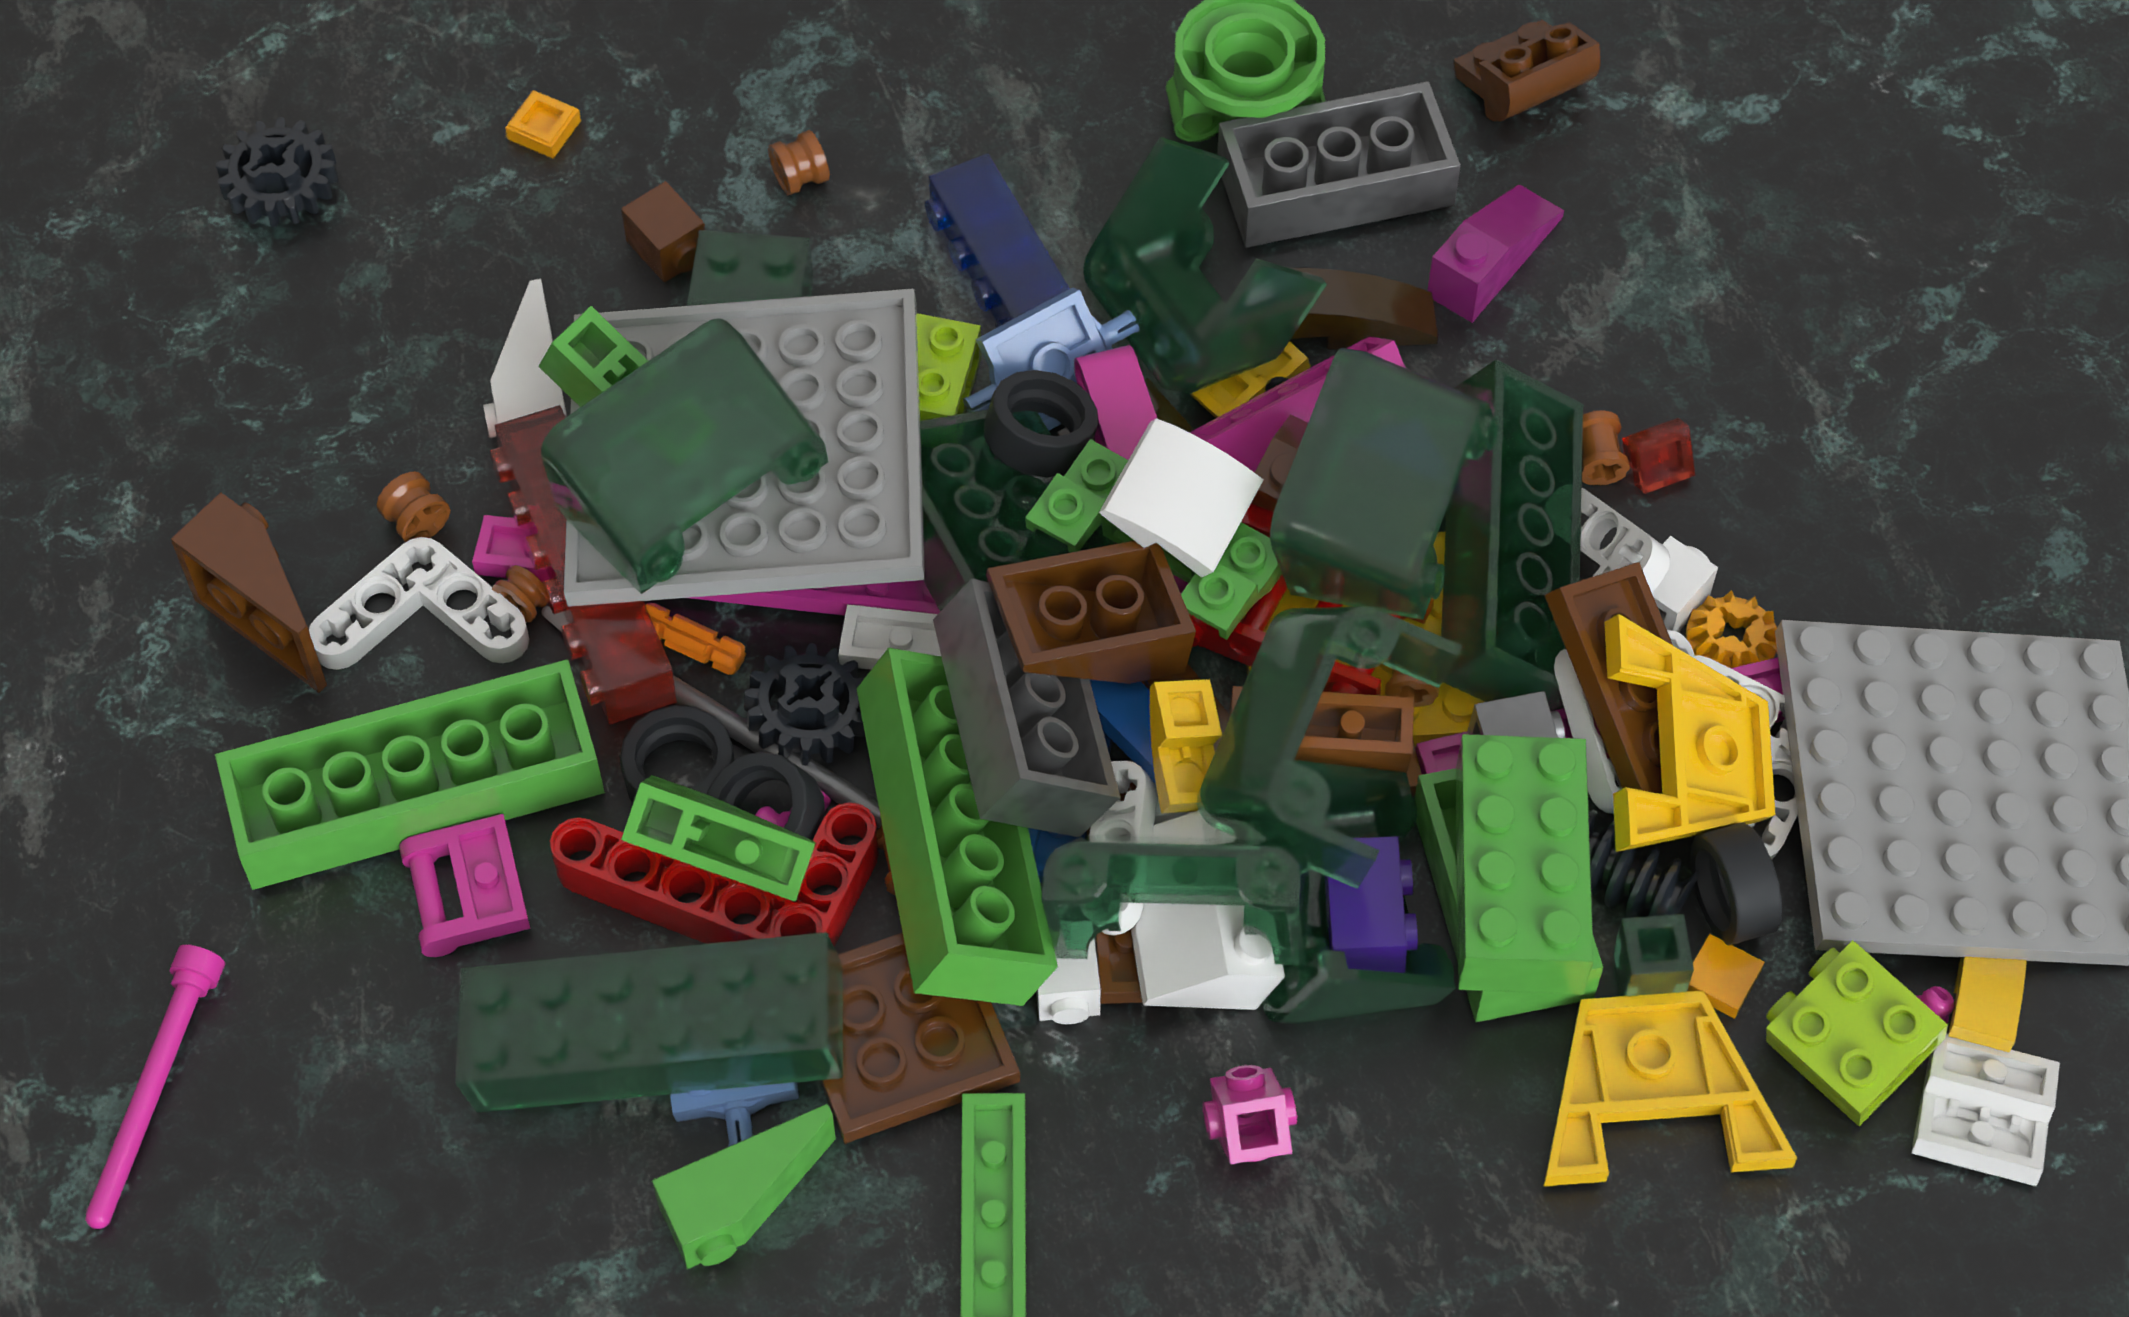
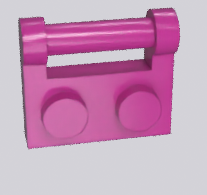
(484, 880)

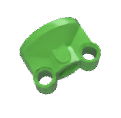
(1243, 63)

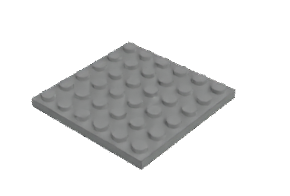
(861, 516)
(1961, 790)

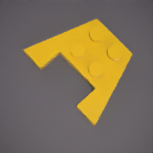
(1709, 739)
(1657, 1062)

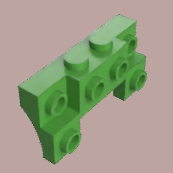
(1221, 599)

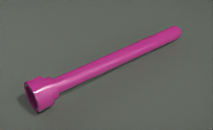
(193, 973)

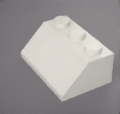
(1200, 951)

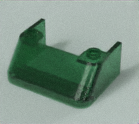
(1150, 265)
(1252, 778)

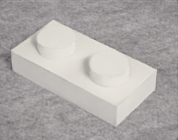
(872, 630)

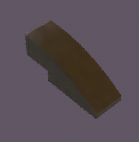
(1368, 306)

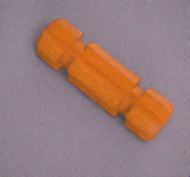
(697, 640)

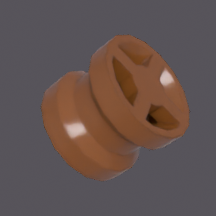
(798, 162)
(413, 507)

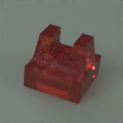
(1660, 455)

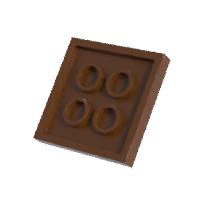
(908, 1048)

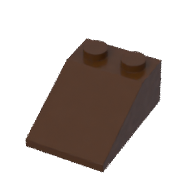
(243, 584)
(1096, 614)

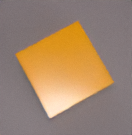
(543, 124)
(1724, 975)

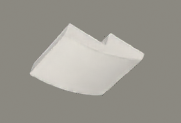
(1181, 496)
(1986, 1109)

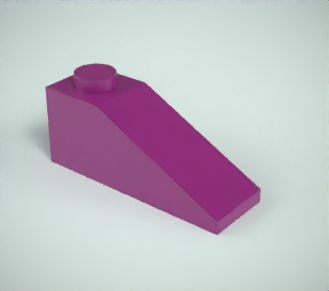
(1489, 250)

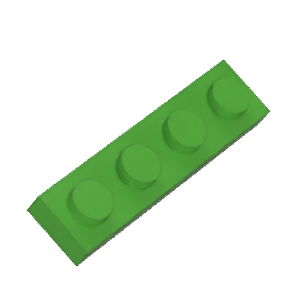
(993, 1206)

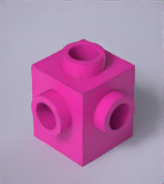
(1250, 1114)

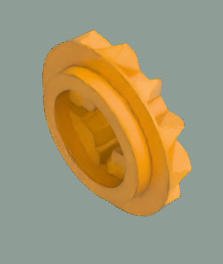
(1708, 624)

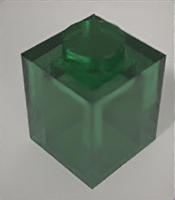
(1653, 955)

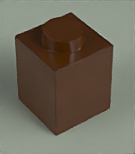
(663, 231)

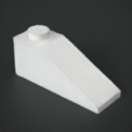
(517, 381)

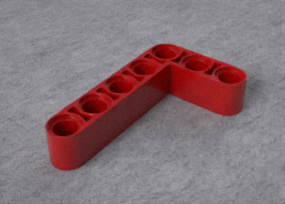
(722, 898)

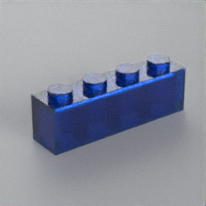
(992, 239)

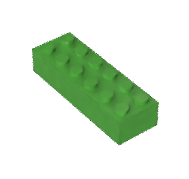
(408, 771)
(959, 881)

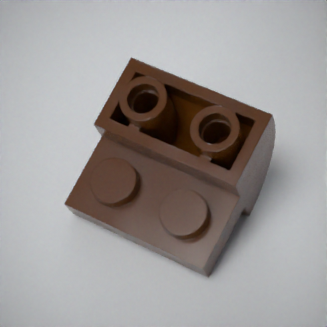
(1528, 67)

